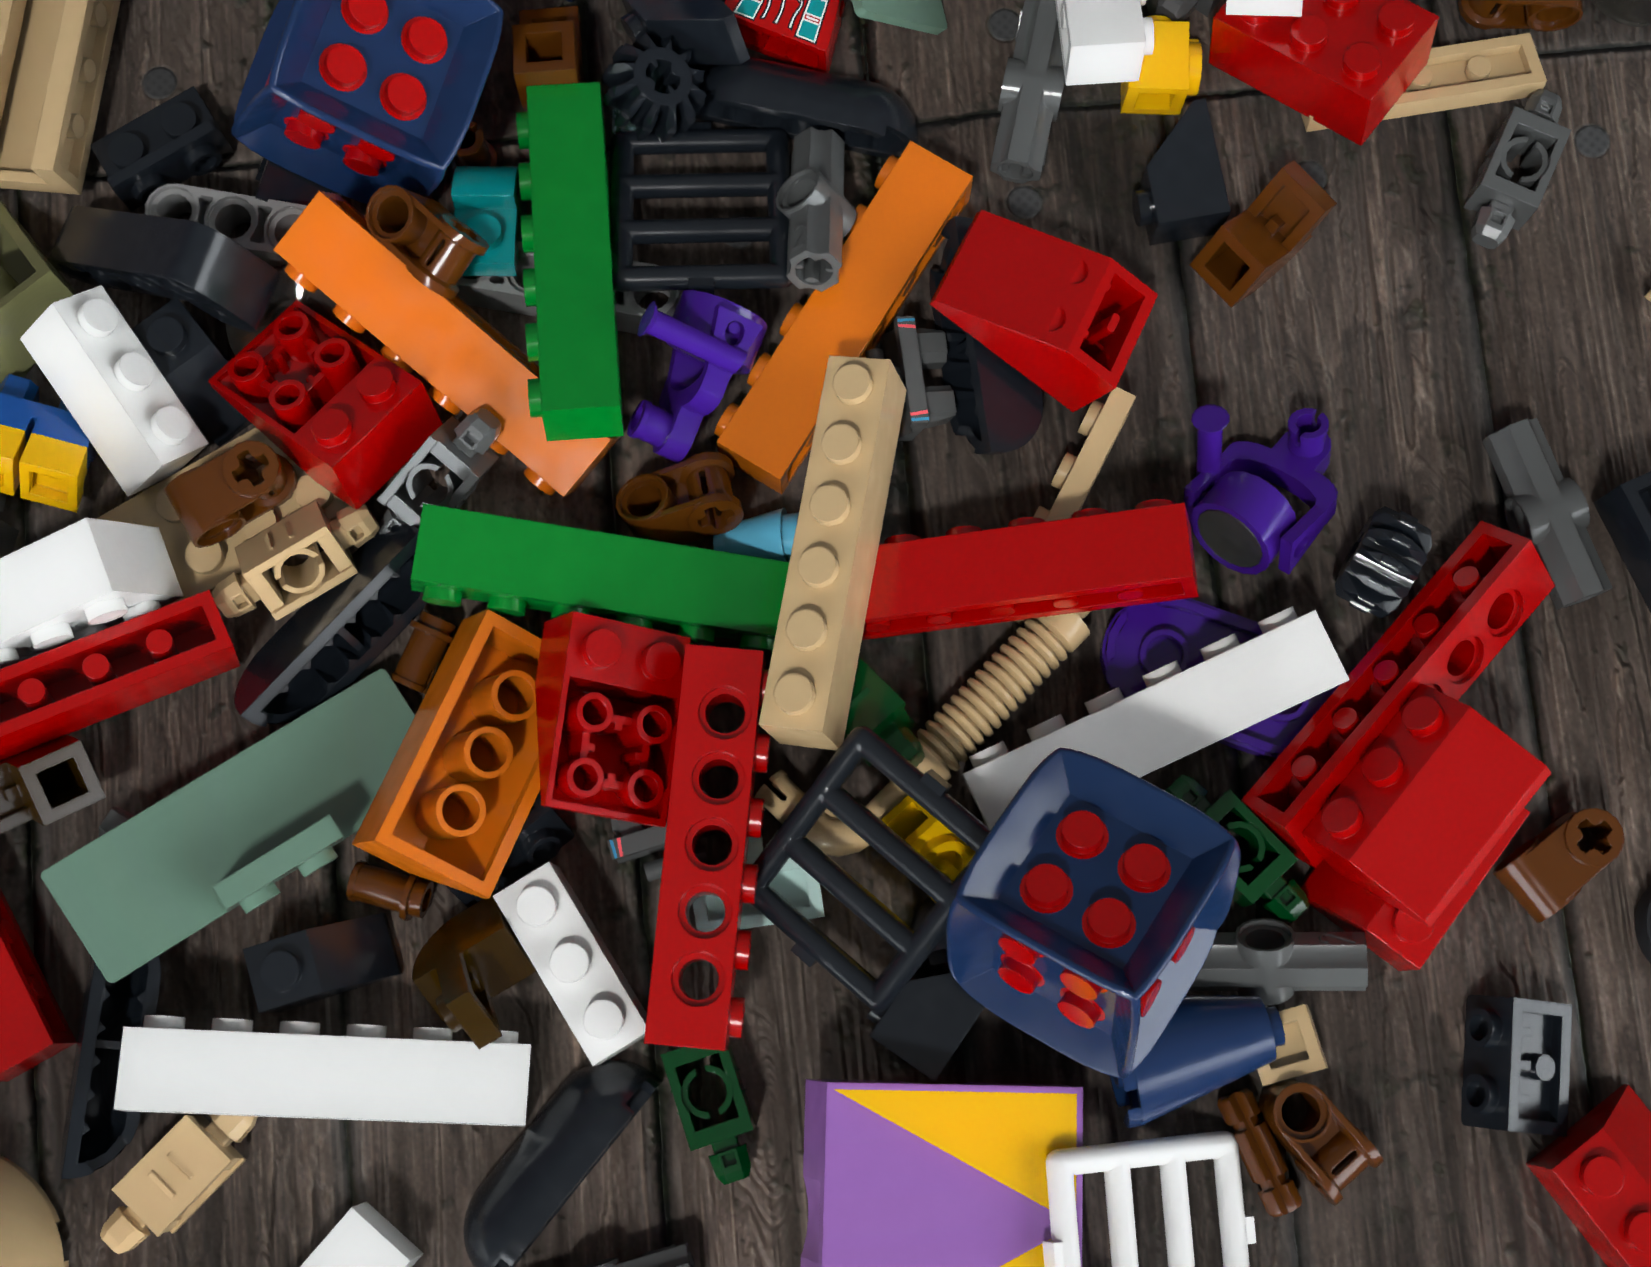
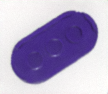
(1163, 635)

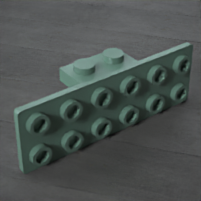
(232, 830)

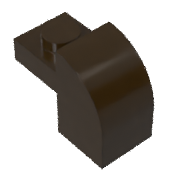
(47, 783)
(467, 966)

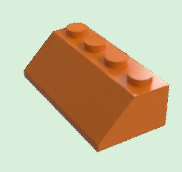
(464, 764)

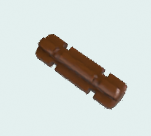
(1259, 1152)

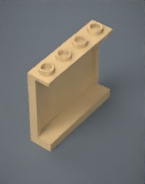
(55, 94)

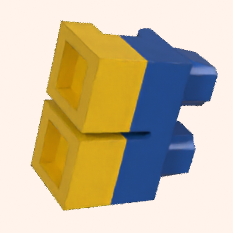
(41, 447)

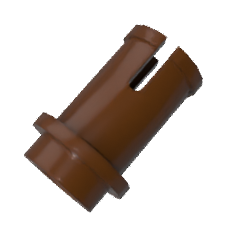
(475, 150)
(423, 652)
(390, 890)

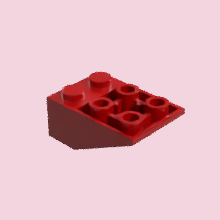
(1045, 307)
(329, 402)
(607, 717)

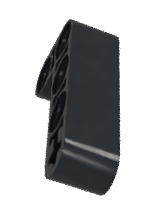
(166, 260)

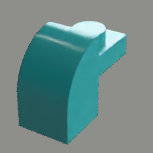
(491, 206)

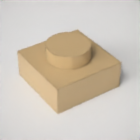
(1301, 1051)

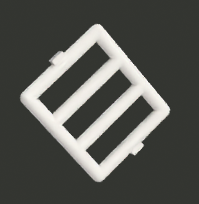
(1171, 1155)

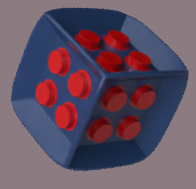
(367, 89)
(1091, 910)

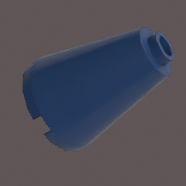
(1201, 1050)

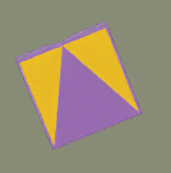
(933, 1171)

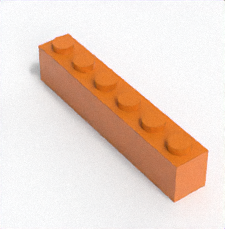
(878, 271)
(433, 335)

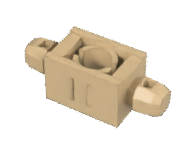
(298, 584)
(175, 1178)

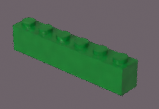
(572, 263)
(598, 574)

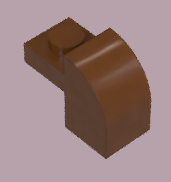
(547, 48)
(1264, 235)

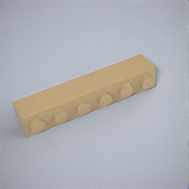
(834, 554)

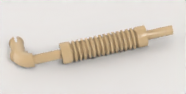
(960, 724)

